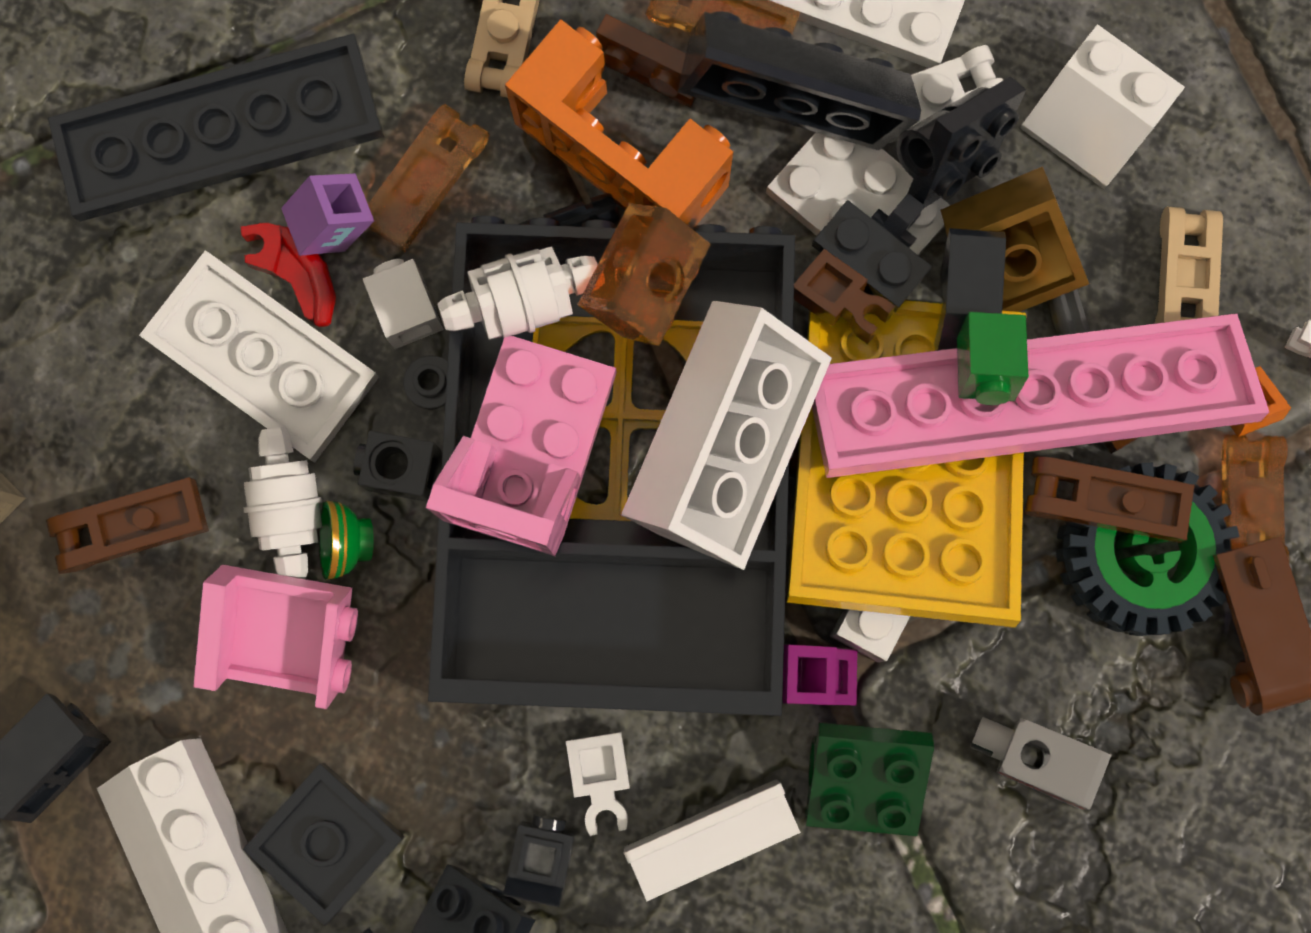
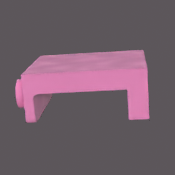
(274, 633)

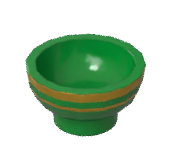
(343, 540)

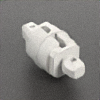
(518, 293)
(282, 503)

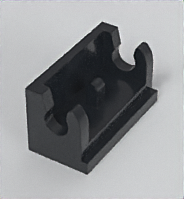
(44, 757)

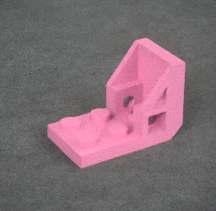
(526, 447)

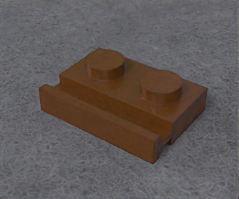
(642, 58)

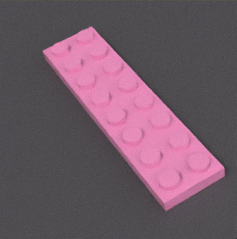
(1076, 393)

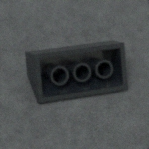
(797, 81)

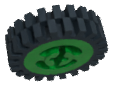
(1154, 602)

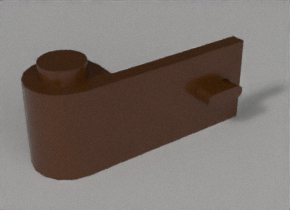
(1268, 626)

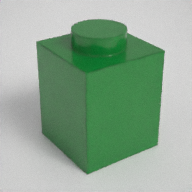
(992, 357)

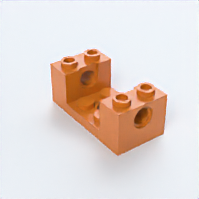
(553, 105)

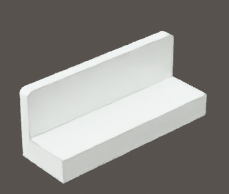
(711, 840)

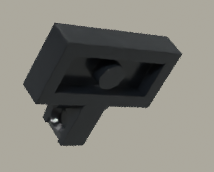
(878, 247)

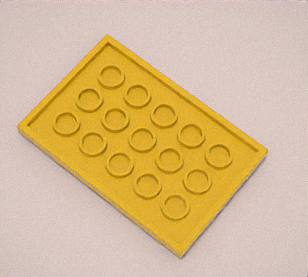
(911, 537)

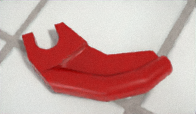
(305, 273)

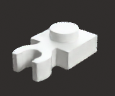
(598, 770)

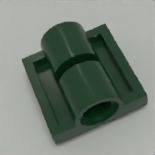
(868, 778)

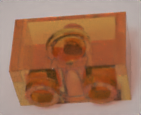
(644, 273)

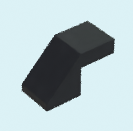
(969, 280)

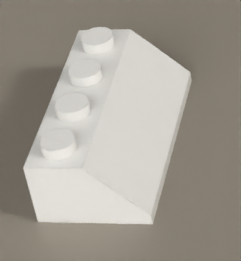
(728, 433)
(188, 845)

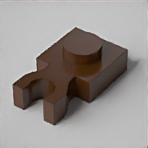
(836, 291)

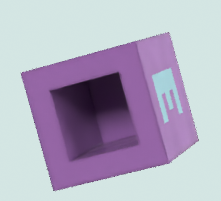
(327, 214)

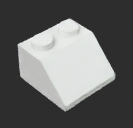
(1101, 106)

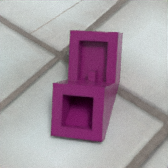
(819, 675)

